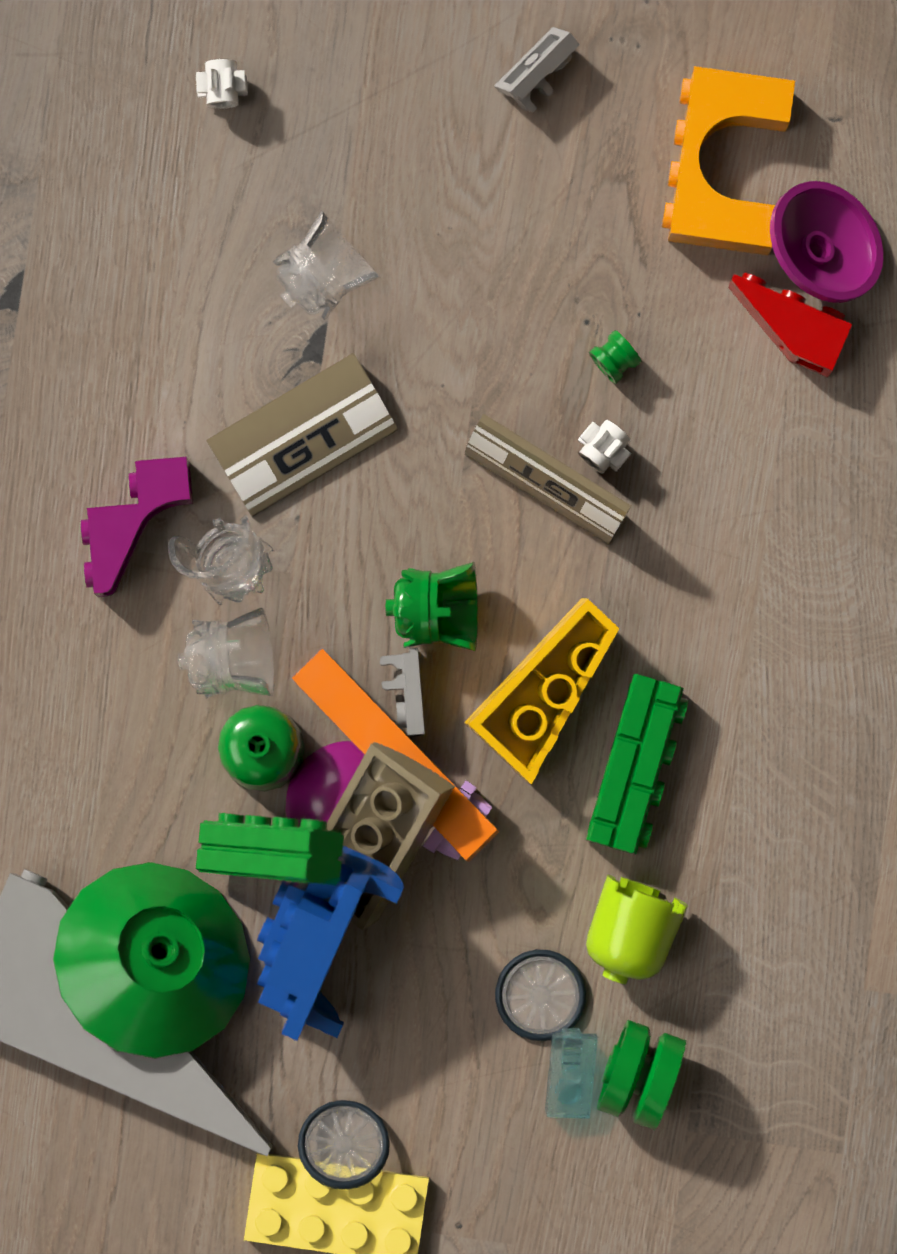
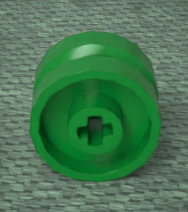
(646, 1076)

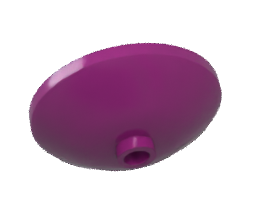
(826, 241)
(322, 781)

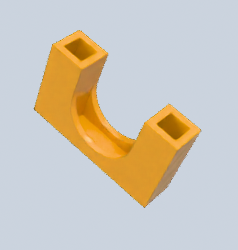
(715, 102)

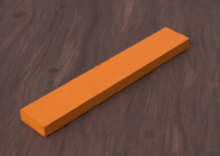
(367, 723)

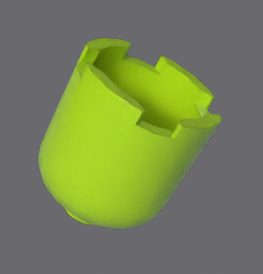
(632, 930)

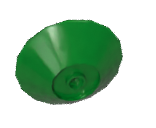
(126, 992)

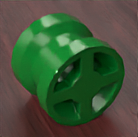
(615, 357)

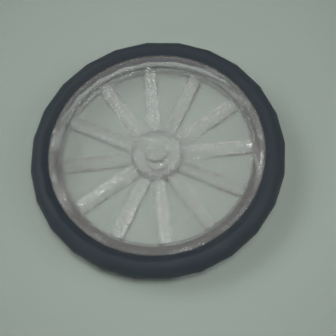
(540, 994)
(343, 1144)

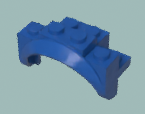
(307, 937)

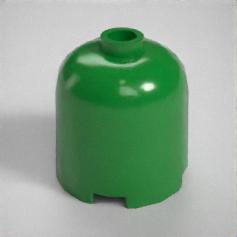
(276, 762)

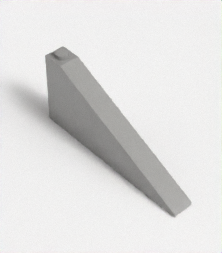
(43, 1025)

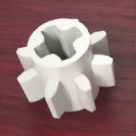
(221, 83)
(604, 446)

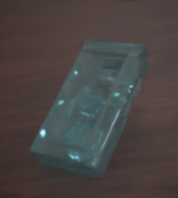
(571, 1074)

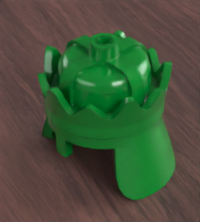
(436, 607)

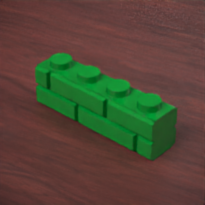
(635, 764)
(270, 851)

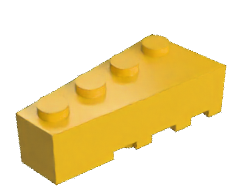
(537, 697)

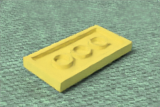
(303, 1214)

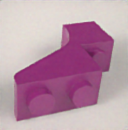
(117, 529)

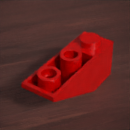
(798, 330)

